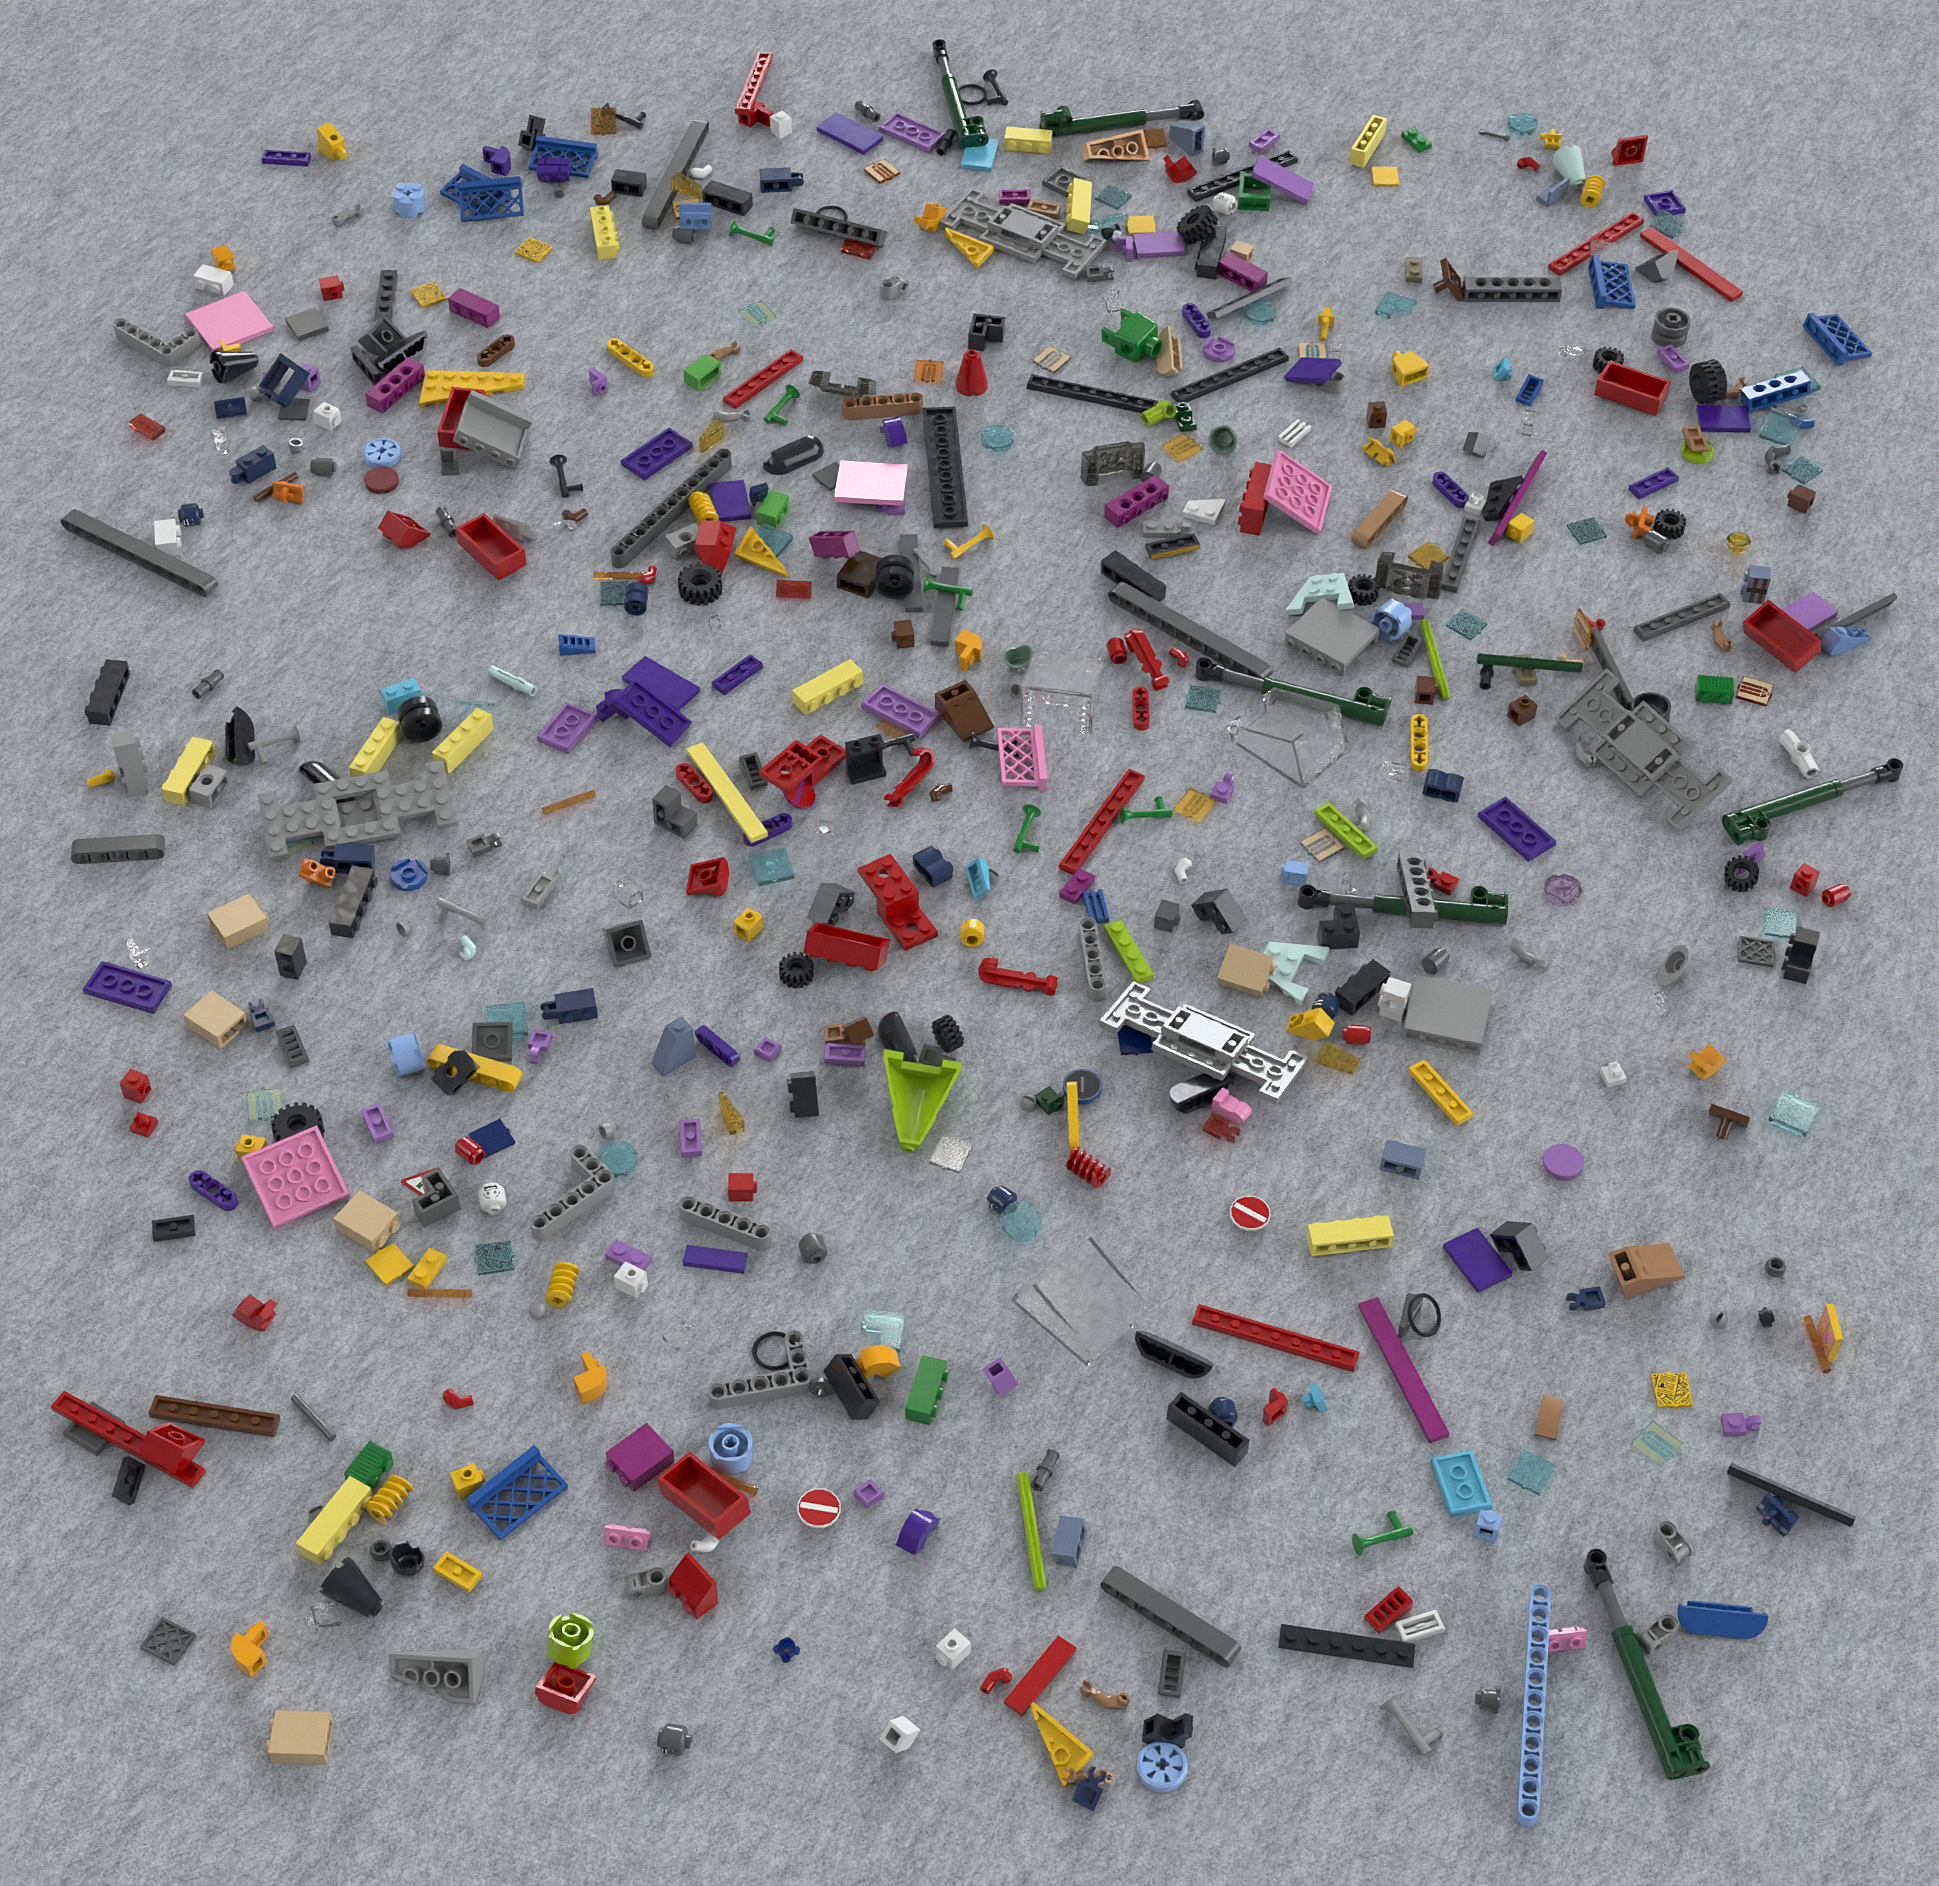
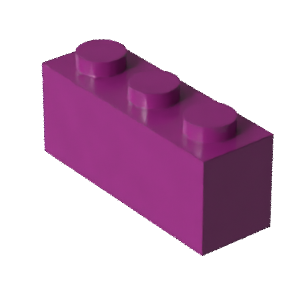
(1242, 272)
(473, 307)
(834, 544)

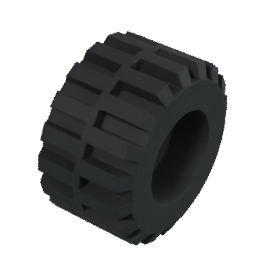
(1708, 381)

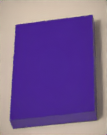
(1312, 370)
(1723, 418)
(730, 500)
(1477, 1260)

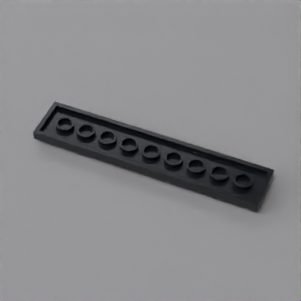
(945, 467)

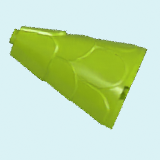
(916, 1096)

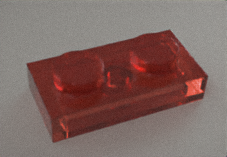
(858, 248)
(146, 427)
(794, 589)

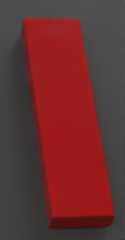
(1040, 1675)

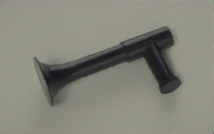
(990, 76)
(634, 122)
(558, 462)
(906, 740)
(975, 741)

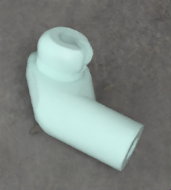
(469, 949)

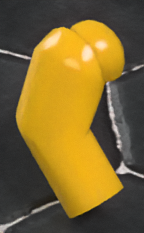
(106, 777)

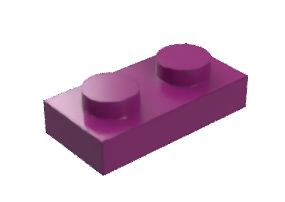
(1020, 197)
(1076, 885)

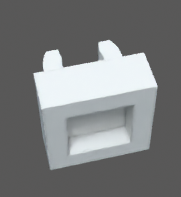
(1475, 504)
(1613, 1074)

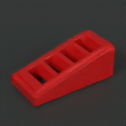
(1399, 1600)

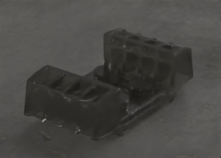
(822, 380)
(1112, 459)
(1408, 579)

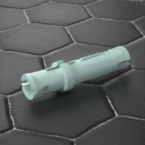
(517, 683)

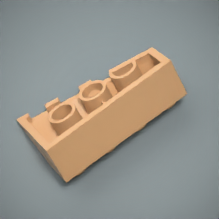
(1123, 146)

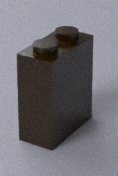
(859, 574)

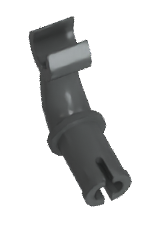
(1772, 454)

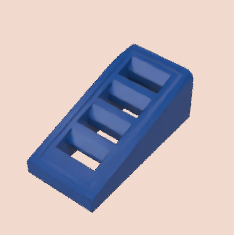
(1533, 381)
(570, 644)

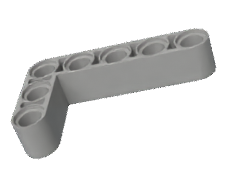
(164, 353)
(562, 1210)
(768, 1380)

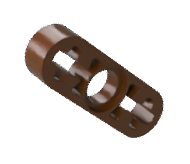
(488, 357)

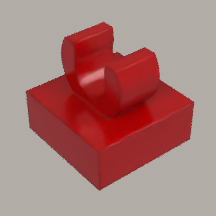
(143, 1124)

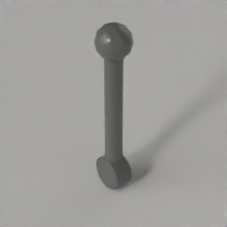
(1483, 131)

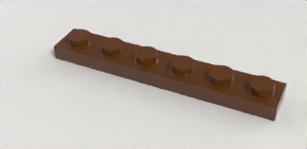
(214, 1416)

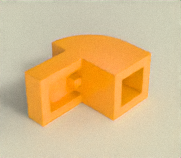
(932, 215)
(223, 258)
(969, 648)
(1706, 1062)
(878, 1360)
(593, 1382)
(246, 1649)

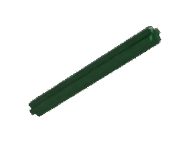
(1532, 663)

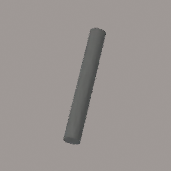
(313, 1417)

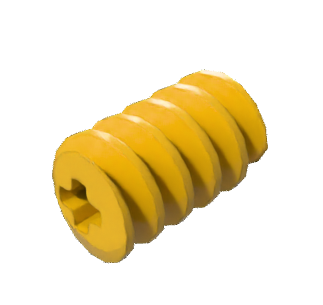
(1592, 191)
(702, 507)
(561, 1284)
(387, 1497)

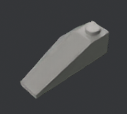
(445, 1672)

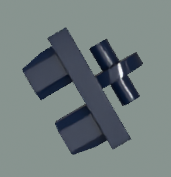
(230, 407)
(1775, 1514)

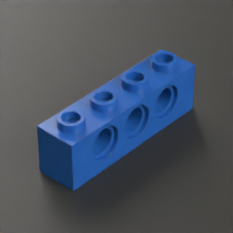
(1775, 391)

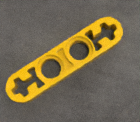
(617, 347)
(1418, 742)
(1073, 1115)

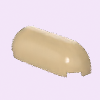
(1170, 356)

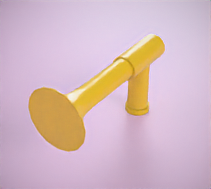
(957, 551)

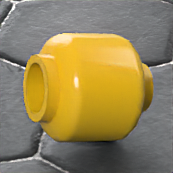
(972, 933)

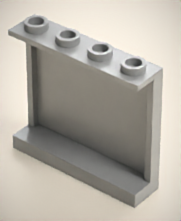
(492, 429)
(1331, 636)
(1447, 1014)

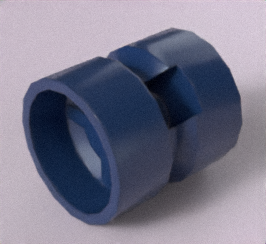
(636, 598)

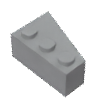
(129, 763)

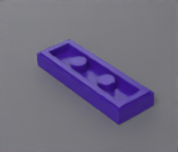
(286, 158)
(1653, 483)
(737, 674)
(715, 1259)

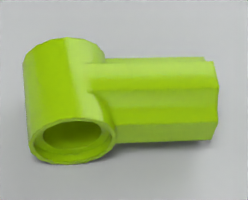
(1158, 412)

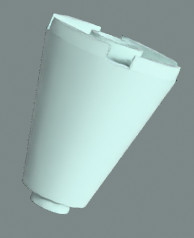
(1570, 165)

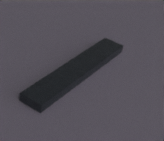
(1791, 1495)

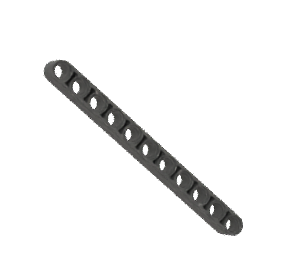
(680, 163)
(670, 509)
(139, 553)
(1188, 631)

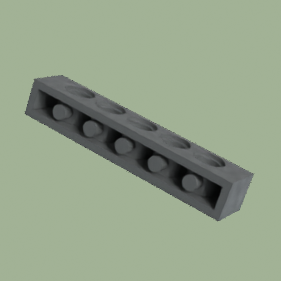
(838, 227)
(1512, 289)
(1416, 890)

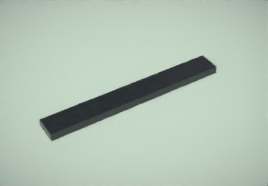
(1232, 179)
(1230, 376)
(1090, 394)

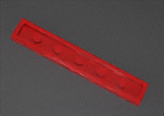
(762, 379)

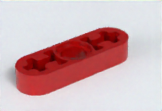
(1137, 714)
(691, 776)

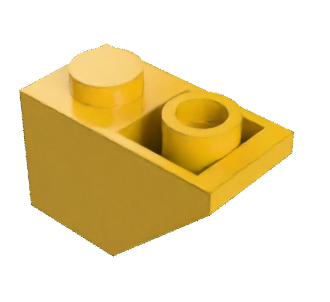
(1311, 1024)

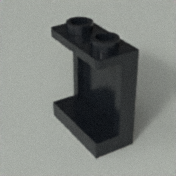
(865, 759)

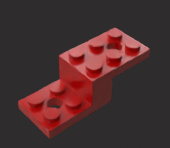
(803, 763)
(897, 902)

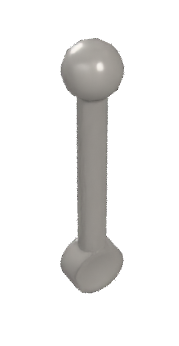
(932, 572)

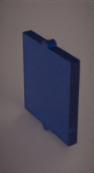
(1133, 1041)
(492, 1137)

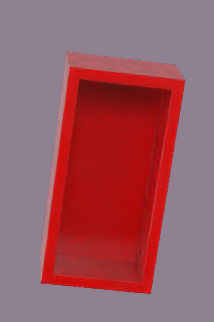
(1632, 388)
(452, 416)
(1254, 505)
(491, 546)
(1782, 636)
(846, 946)
(704, 1495)

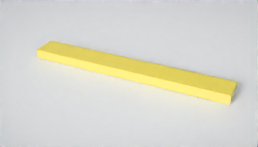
(727, 792)

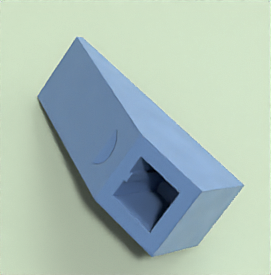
(1842, 639)

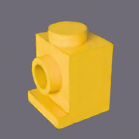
(1402, 433)

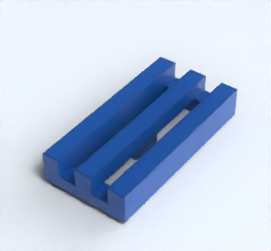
(1093, 895)

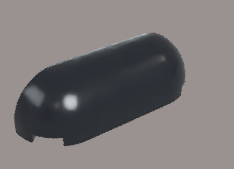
(409, 347)
(794, 455)
(237, 736)
(318, 773)
(895, 1036)
(1197, 1092)
(1172, 1355)

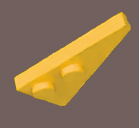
(972, 249)
(756, 552)
(1061, 1744)

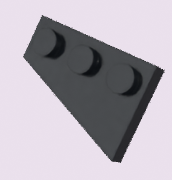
(1499, 496)

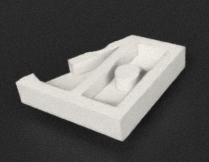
(1204, 510)

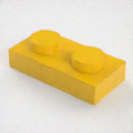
(427, 1268)
(457, 1572)

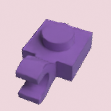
(891, 509)
(1223, 790)
(1755, 852)
(538, 1042)
(1736, 1425)

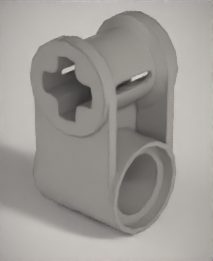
(892, 287)
(1334, 384)
(1673, 1546)
(645, 1583)
(1655, 1636)

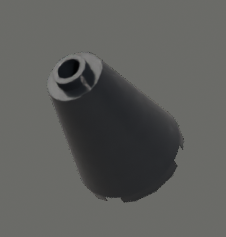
(232, 364)
(352, 1589)

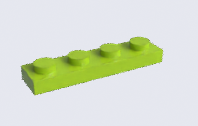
(1346, 830)
(1128, 952)

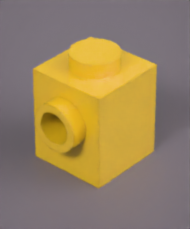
(1520, 527)
(748, 924)
(248, 1145)
(467, 1480)

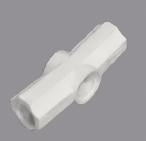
(1799, 753)

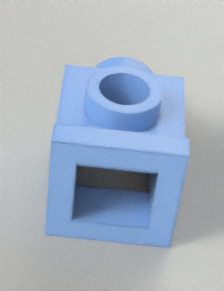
(1295, 872)
(1490, 1521)

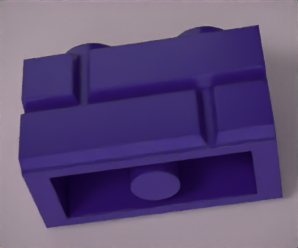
(553, 169)

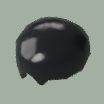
(406, 1559)

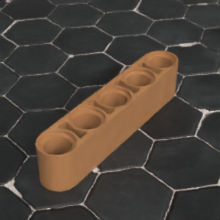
(882, 406)
(1379, 519)

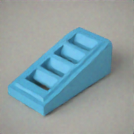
(971, 870)

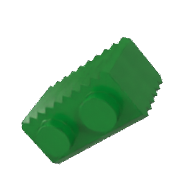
(1714, 689)
(370, 1465)

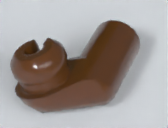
(599, 200)
(575, 516)
(940, 789)

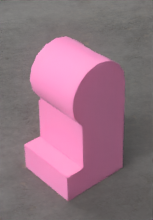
(1230, 1107)

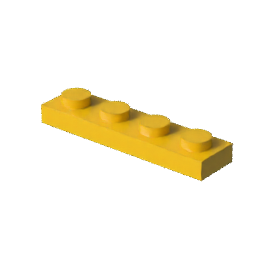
(1440, 1092)

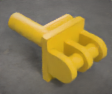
(1552, 140)
(1325, 320)

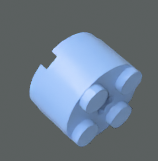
(408, 199)
(1392, 620)
(406, 1054)
(731, 1449)

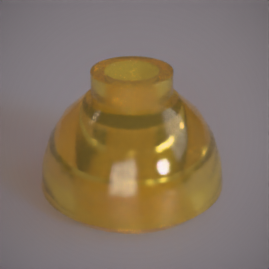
(1738, 542)

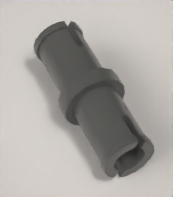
(867, 111)
(446, 521)
(207, 684)
(1045, 1470)

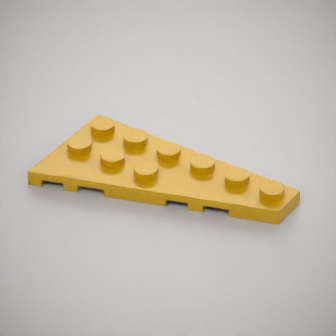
(438, 383)

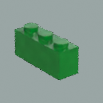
(926, 1390)

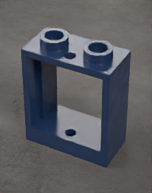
(275, 375)

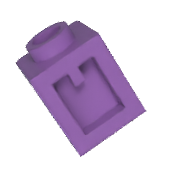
(1125, 245)
(598, 381)

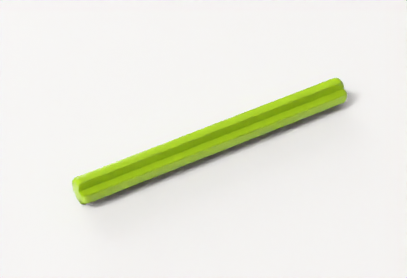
(1434, 659)
(1031, 1531)

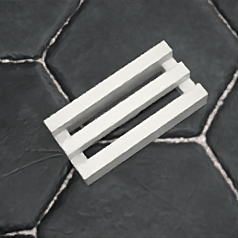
(185, 378)
(1291, 432)
(1422, 1634)

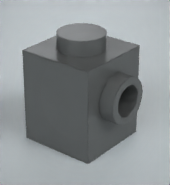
(1167, 916)

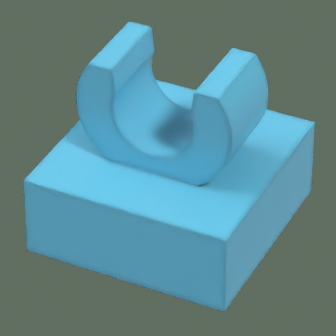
(1502, 370)
(1315, 1398)

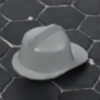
(1676, 966)

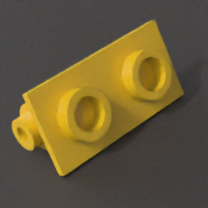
(1375, 447)

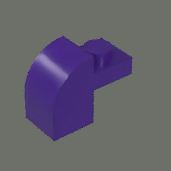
(499, 159)
(894, 431)
(606, 708)
(916, 1530)

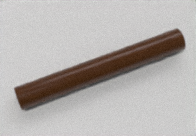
(269, 490)

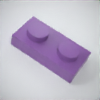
(1264, 140)
(1673, 358)
(845, 1054)
(377, 1123)
(690, 1137)
(622, 1252)

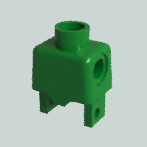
(1135, 337)

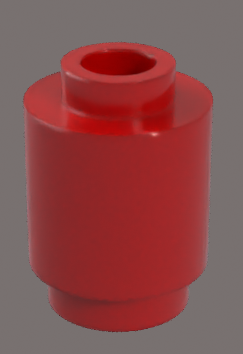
(1117, 650)
(1836, 895)
(1356, 1034)
(469, 1150)

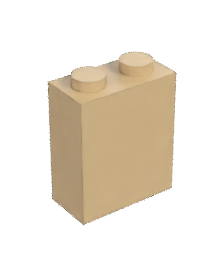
(238, 921)
(1246, 970)
(215, 1019)
(367, 1221)
(300, 1737)

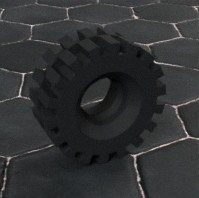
(1197, 224)
(700, 575)
(295, 1115)

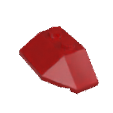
(714, 543)

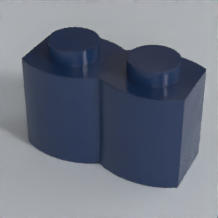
(1443, 785)
(933, 866)

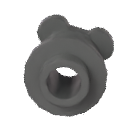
(1220, 156)
(441, 864)
(1488, 1698)

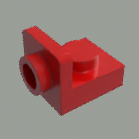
(1275, 1408)

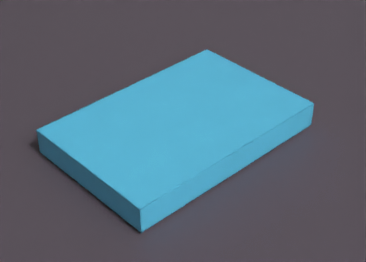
(980, 157)
(1461, 1483)

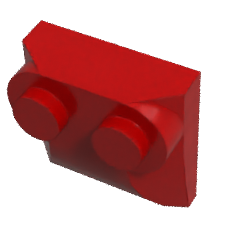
(1629, 150)
(708, 877)
(564, 1688)

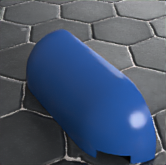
(1721, 1619)

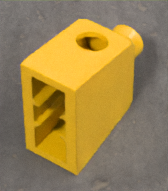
(331, 142)
(1408, 368)

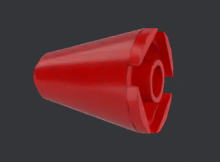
(971, 375)

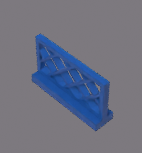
(565, 148)
(470, 174)
(492, 186)
(1599, 283)
(1831, 343)
(505, 1478)

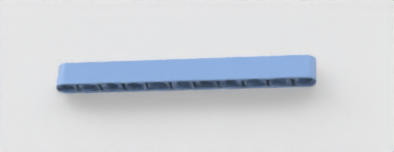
(1533, 1713)

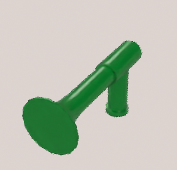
(735, 229)
(791, 392)
(962, 591)
(1031, 811)
(1156, 813)
(1360, 1543)

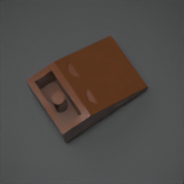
(963, 710)

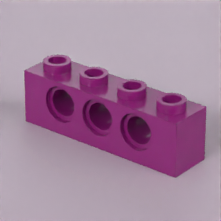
(395, 385)
(1136, 501)

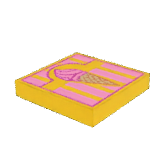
(1830, 1332)

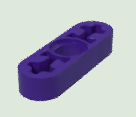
(1205, 332)
(1442, 481)
(776, 824)
(717, 1046)
(209, 1182)

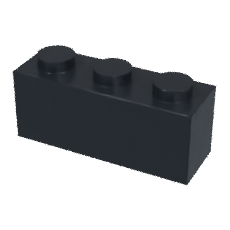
(727, 197)
(1362, 986)
(851, 1386)

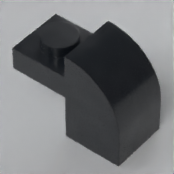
(534, 128)
(1162, 1729)

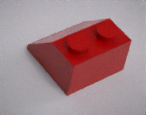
(402, 530)
(171, 1447)
(693, 1587)

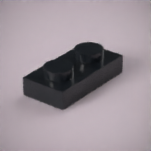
(173, 1228)
(128, 1480)

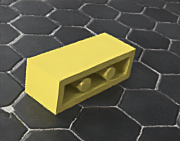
(1028, 140)

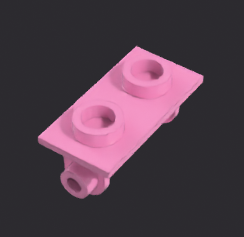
(622, 1537)
(1566, 1639)

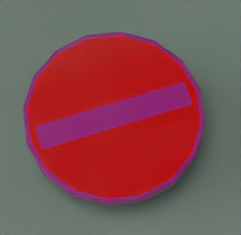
(802, 795)

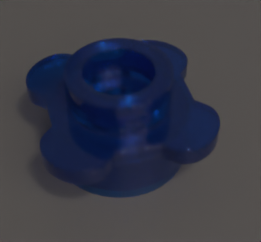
(786, 1643)

